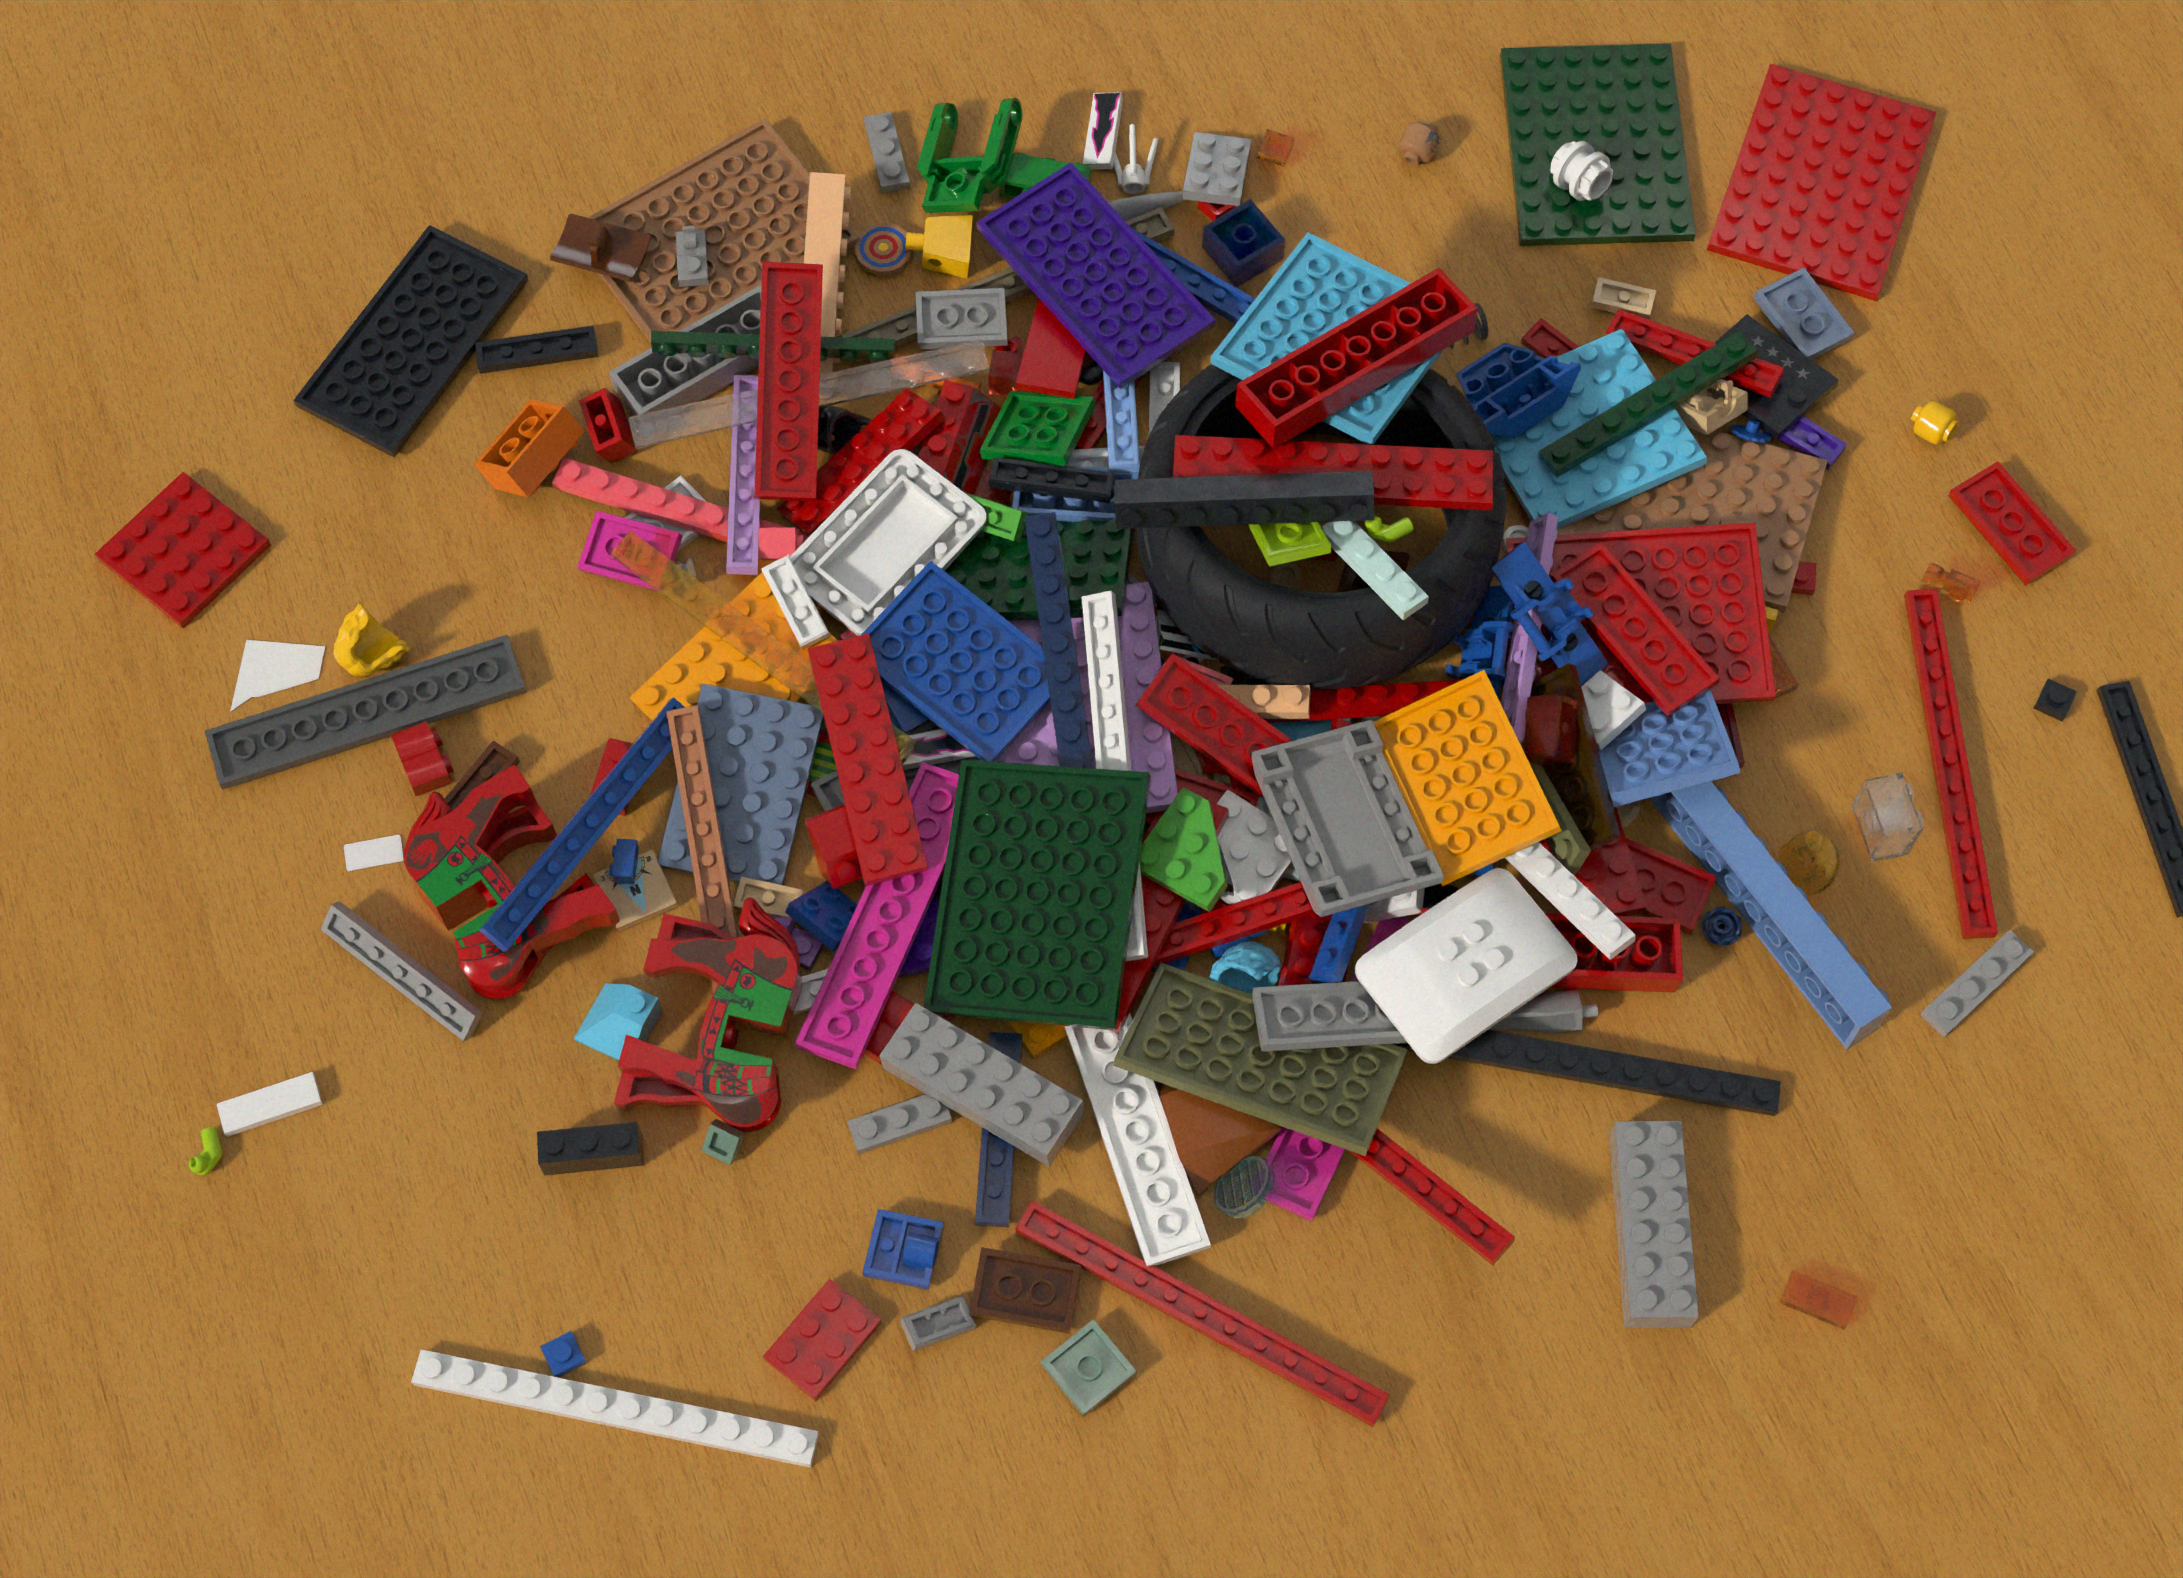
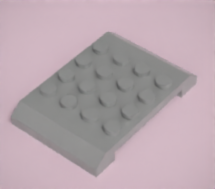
(1344, 819)

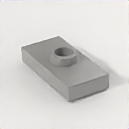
(937, 1323)

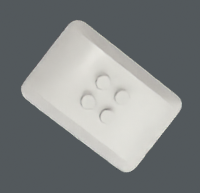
(885, 538)
(1465, 965)

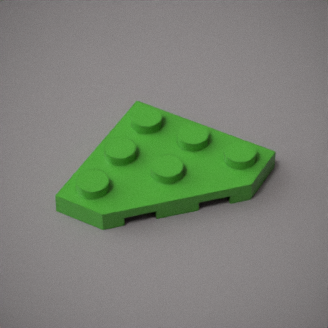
(1186, 851)

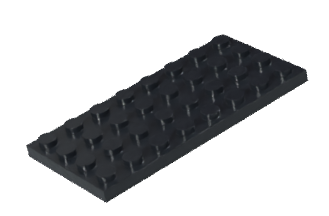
(411, 340)

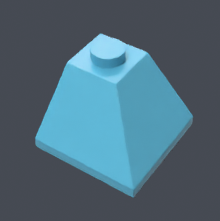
(618, 1012)

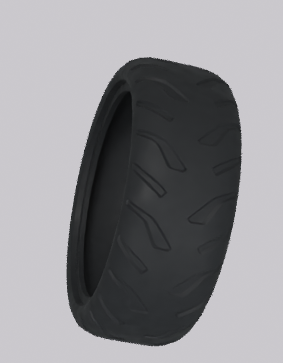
(1308, 635)

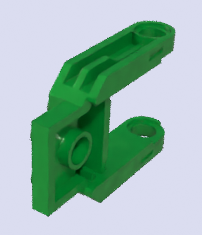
(961, 181)

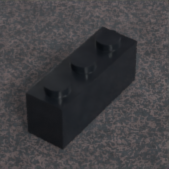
(590, 1148)

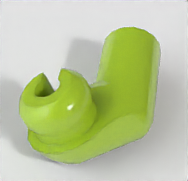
(1388, 533)
(211, 1154)

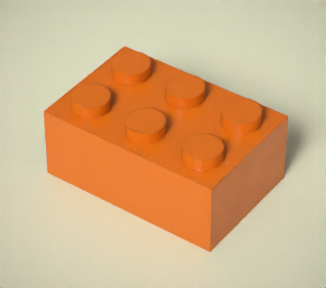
(529, 448)

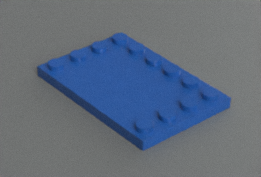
(960, 663)

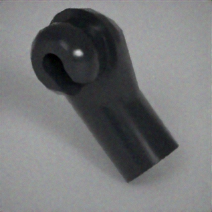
(1091, 374)

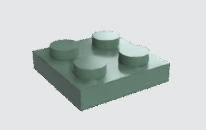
(1088, 1368)

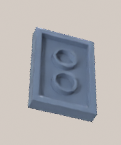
(1803, 314)

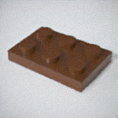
(1025, 1290)

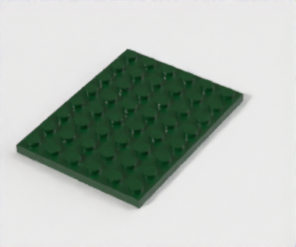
(1621, 106)
(1038, 894)

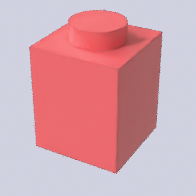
(779, 542)

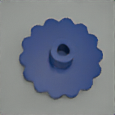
(1751, 432)

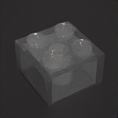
(1887, 816)

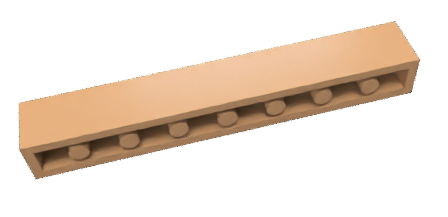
(826, 246)

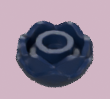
(1721, 917)

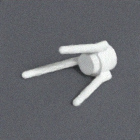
(1134, 178)

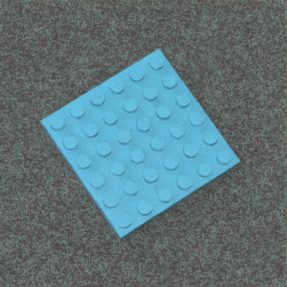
(1303, 300)
(1632, 465)

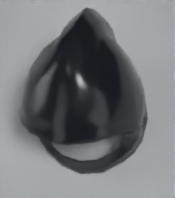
(839, 423)

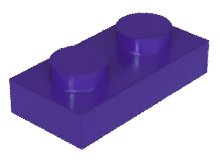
(1814, 441)

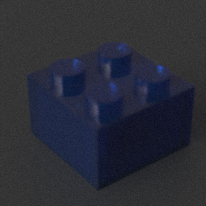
(1243, 243)

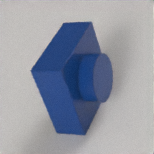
(563, 1354)

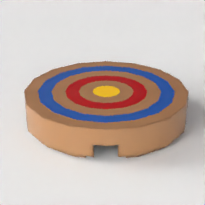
(882, 250)

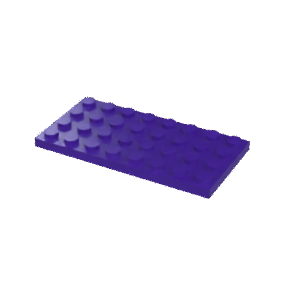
(1096, 275)

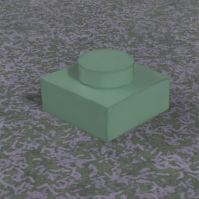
(722, 1141)

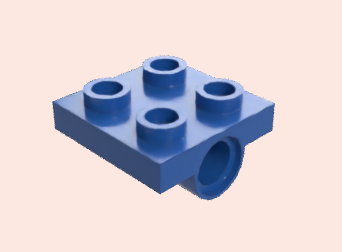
(823, 913)
(903, 1249)

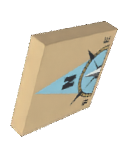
(644, 898)

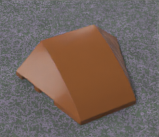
(1211, 1135)

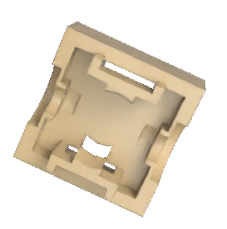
(1713, 407)

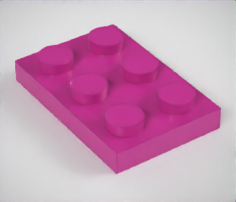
(608, 532)

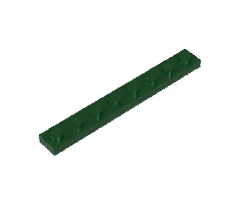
(731, 344)
(1648, 404)

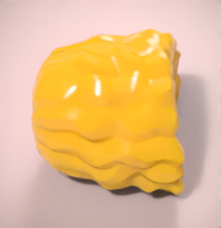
(366, 645)

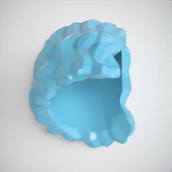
(1247, 967)

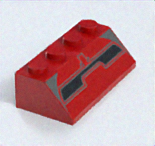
(956, 442)

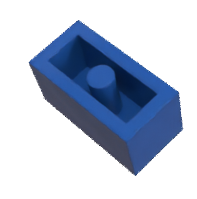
(625, 861)

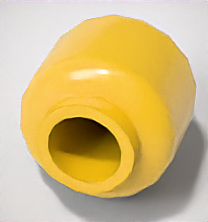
(1934, 422)

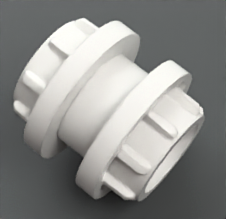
(1581, 170)

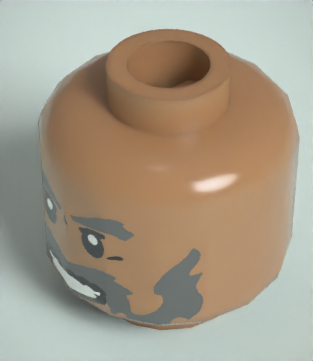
(1419, 142)

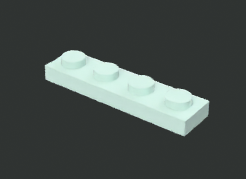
(1375, 567)

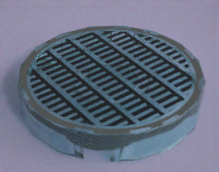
(1244, 1188)

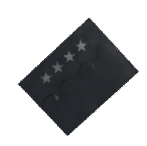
(1798, 391)

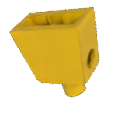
(944, 244)

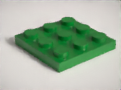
(1038, 428)

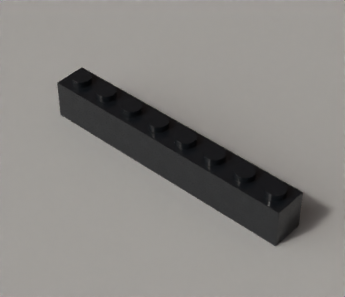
(1244, 499)

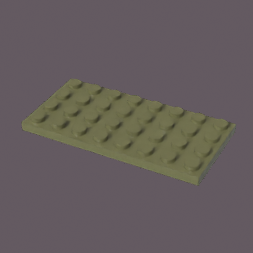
(1208, 1045)

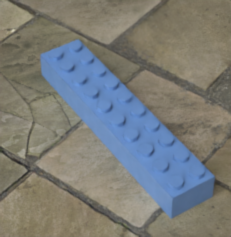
(1776, 911)

